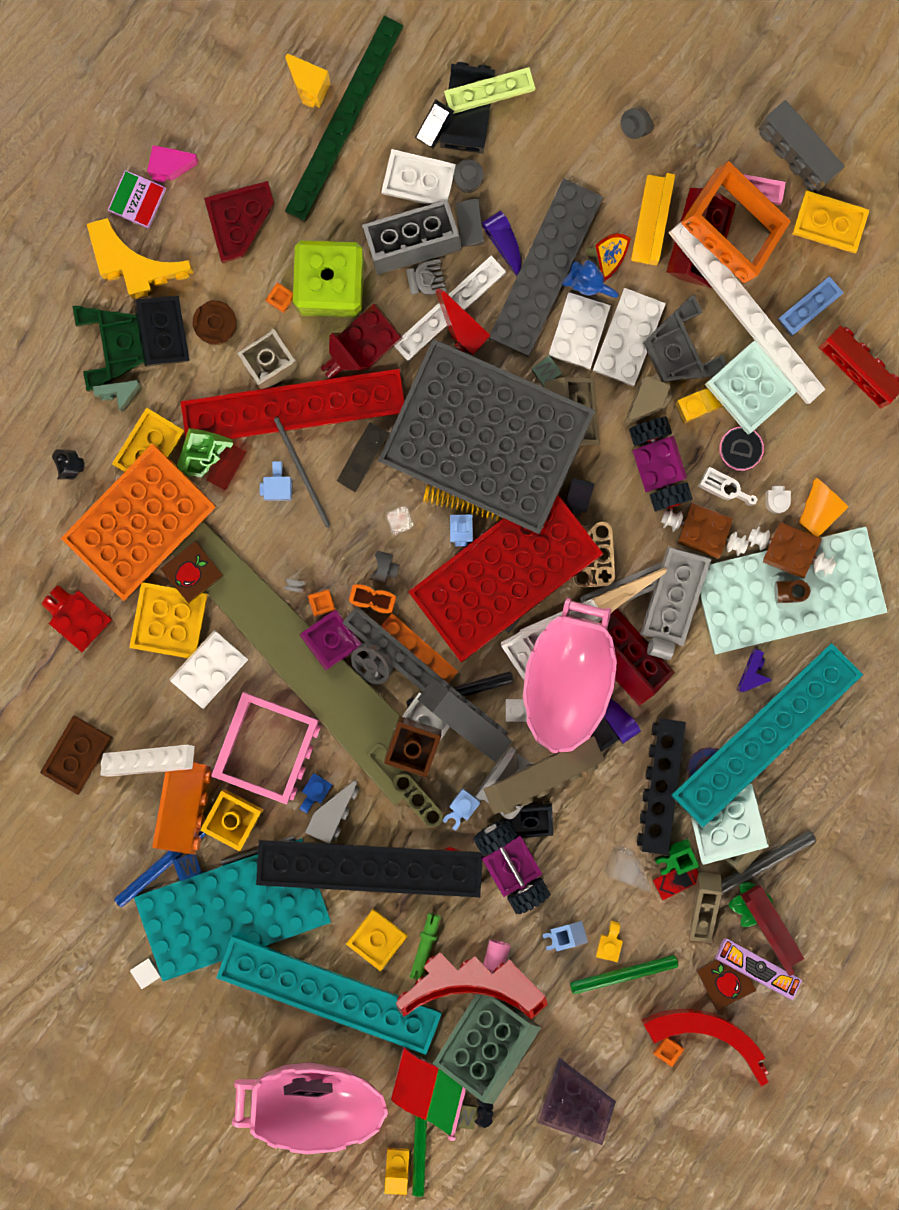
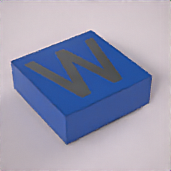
(187, 866)

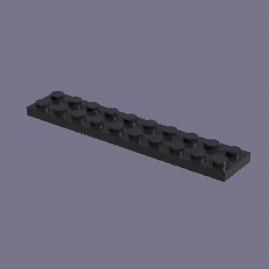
(369, 868)

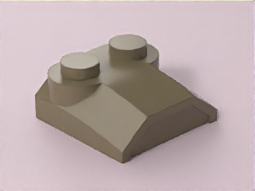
(268, 360)

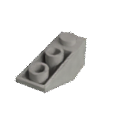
(327, 817)

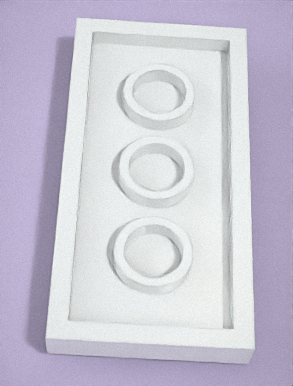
(623, 345)

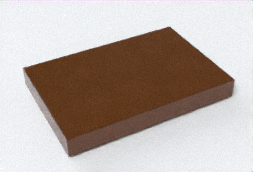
(76, 754)

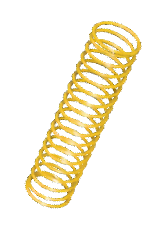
(452, 506)

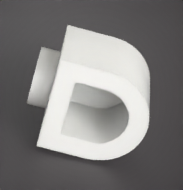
(777, 499)

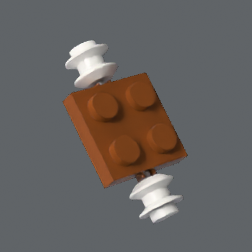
(705, 531)
(792, 550)

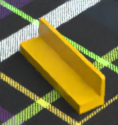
(653, 219)

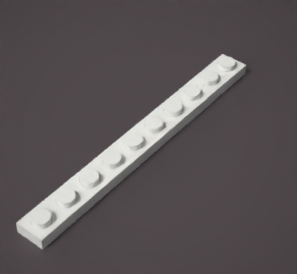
(749, 314)

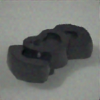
(485, 1114)

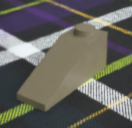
(705, 906)

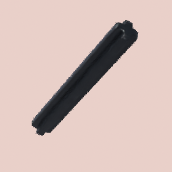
(481, 685)

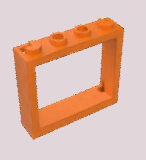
(752, 200)

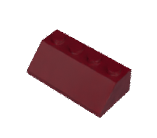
(719, 215)
(635, 669)

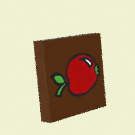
(191, 572)
(724, 983)

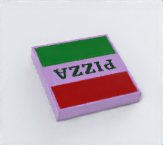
(137, 199)

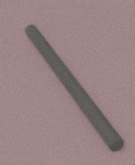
(250, 852)

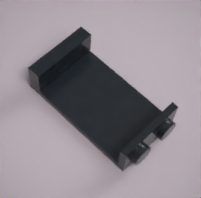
(467, 128)

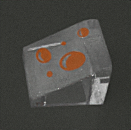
(399, 519)

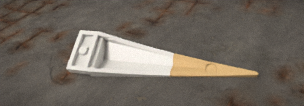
(521, 644)

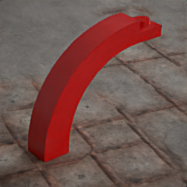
(698, 1021)

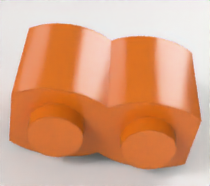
(366, 597)

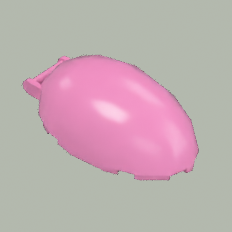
(570, 678)
(310, 1123)

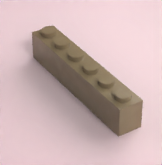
(542, 776)

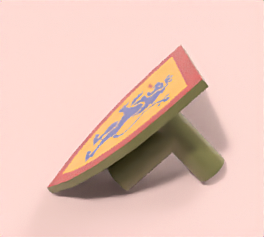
(609, 252)

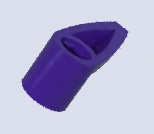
(503, 238)
(621, 722)

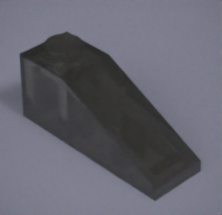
(363, 457)

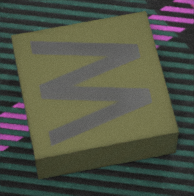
(467, 1116)

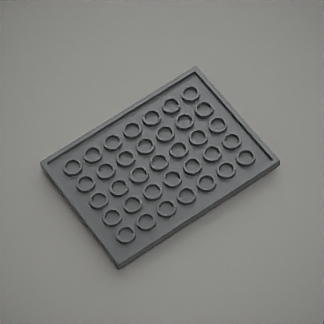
(486, 436)

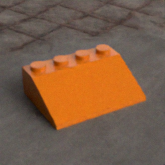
(182, 809)

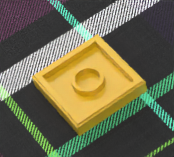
(376, 939)

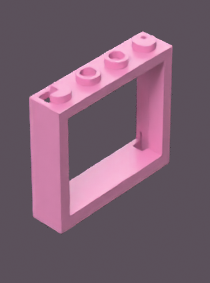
(231, 737)

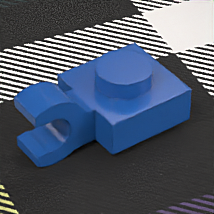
(316, 790)

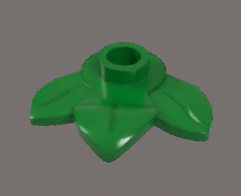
(738, 905)

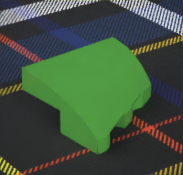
(201, 451)

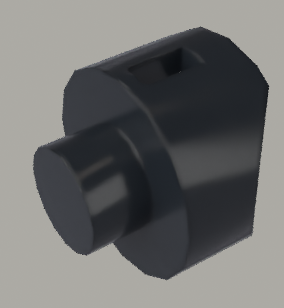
(67, 463)

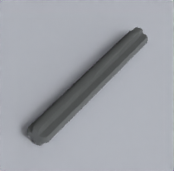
(768, 861)

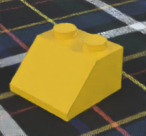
(309, 81)
(231, 819)

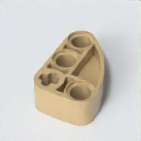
(598, 566)

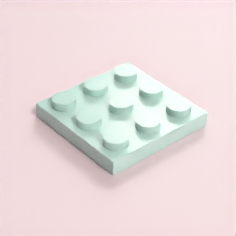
(751, 387)
(733, 830)

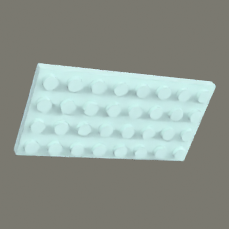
(742, 602)

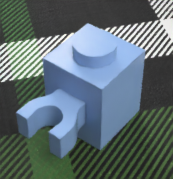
(276, 487)
(461, 530)
(463, 806)
(567, 936)

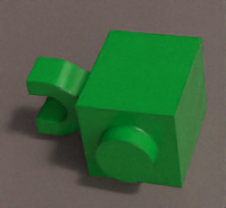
(680, 856)

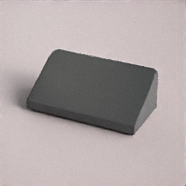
(470, 223)

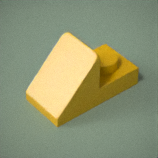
(396, 1171)

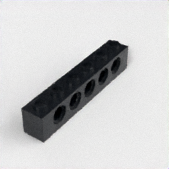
(660, 843)

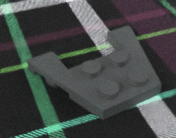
(673, 350)

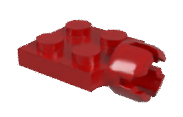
(75, 617)

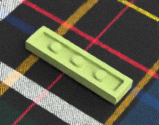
(490, 90)

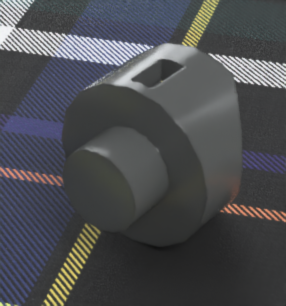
(636, 122)
(468, 176)
(386, 567)

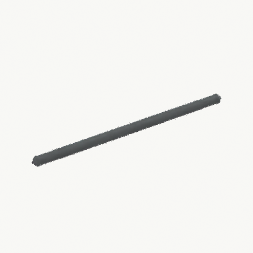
(299, 466)

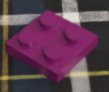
(330, 640)

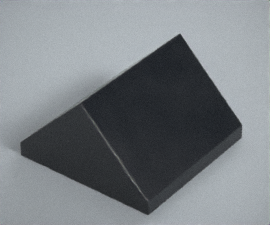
(534, 820)

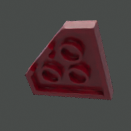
(238, 218)

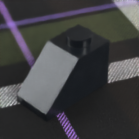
(579, 496)

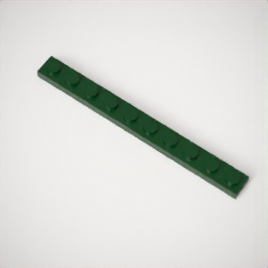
(344, 119)

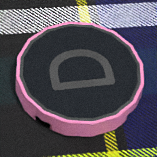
(741, 450)

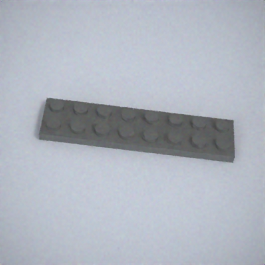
(545, 267)

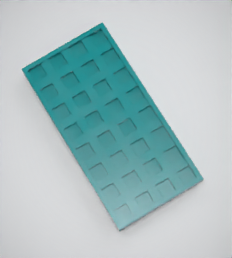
(196, 917)

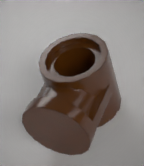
(784, 593)

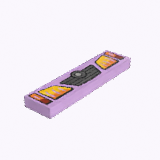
(758, 969)

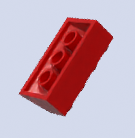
(861, 367)

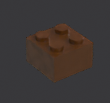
(412, 746)

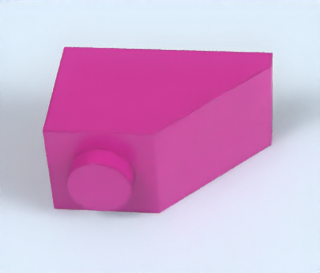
(169, 163)

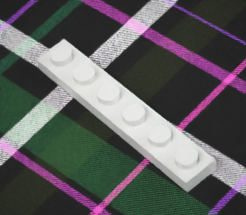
(464, 295)
(147, 760)

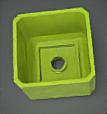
(331, 298)

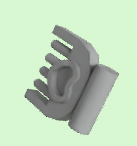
(423, 278)

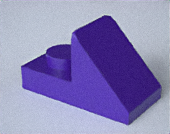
(750, 678)

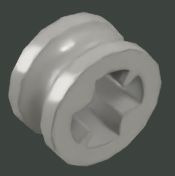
(294, 585)

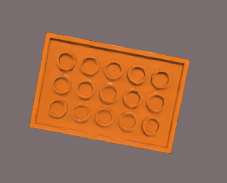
(138, 522)

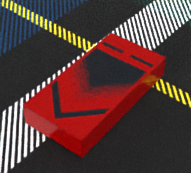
(672, 883)

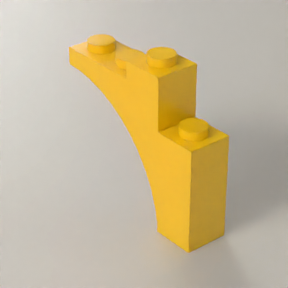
(139, 272)

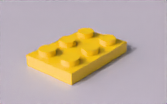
(830, 222)
(149, 430)

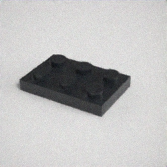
(161, 330)

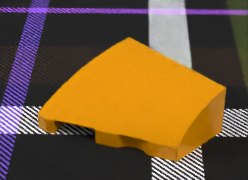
(821, 509)

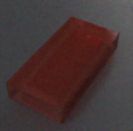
(226, 467)

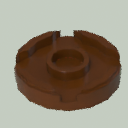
(214, 322)

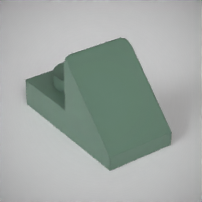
(124, 391)

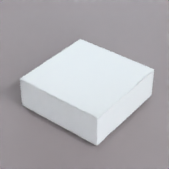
(145, 973)

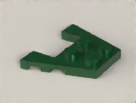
(119, 342)

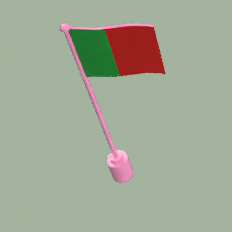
(427, 1089)

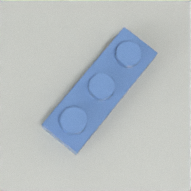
(810, 306)

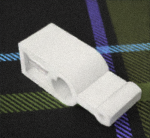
(715, 481)

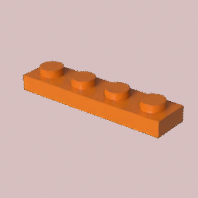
(419, 648)

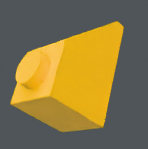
(697, 405)

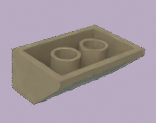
(583, 392)
(648, 400)

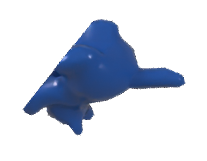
(588, 280)

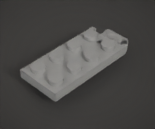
(674, 601)

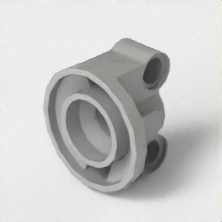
(507, 765)

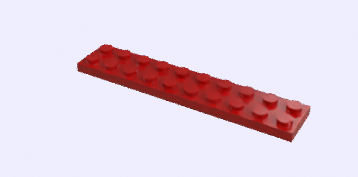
(297, 405)

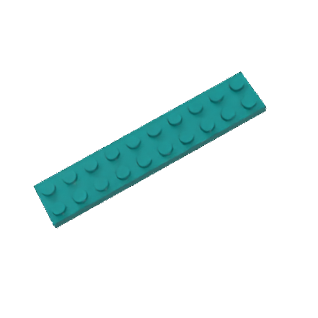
(766, 735)
(326, 994)

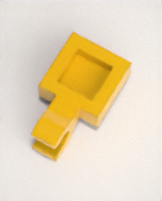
(609, 945)

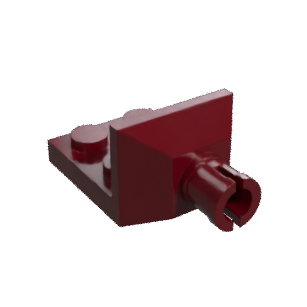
(361, 343)

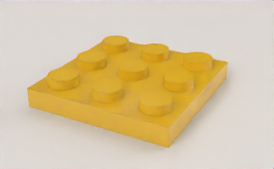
(167, 622)

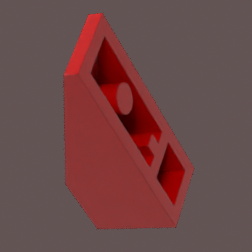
(461, 325)

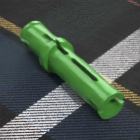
(427, 936)

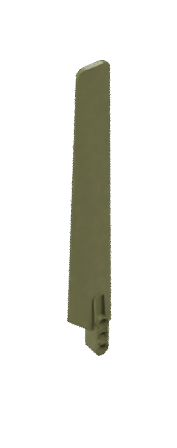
(335, 696)

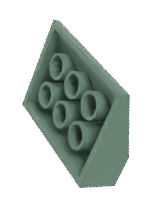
(486, 1047)

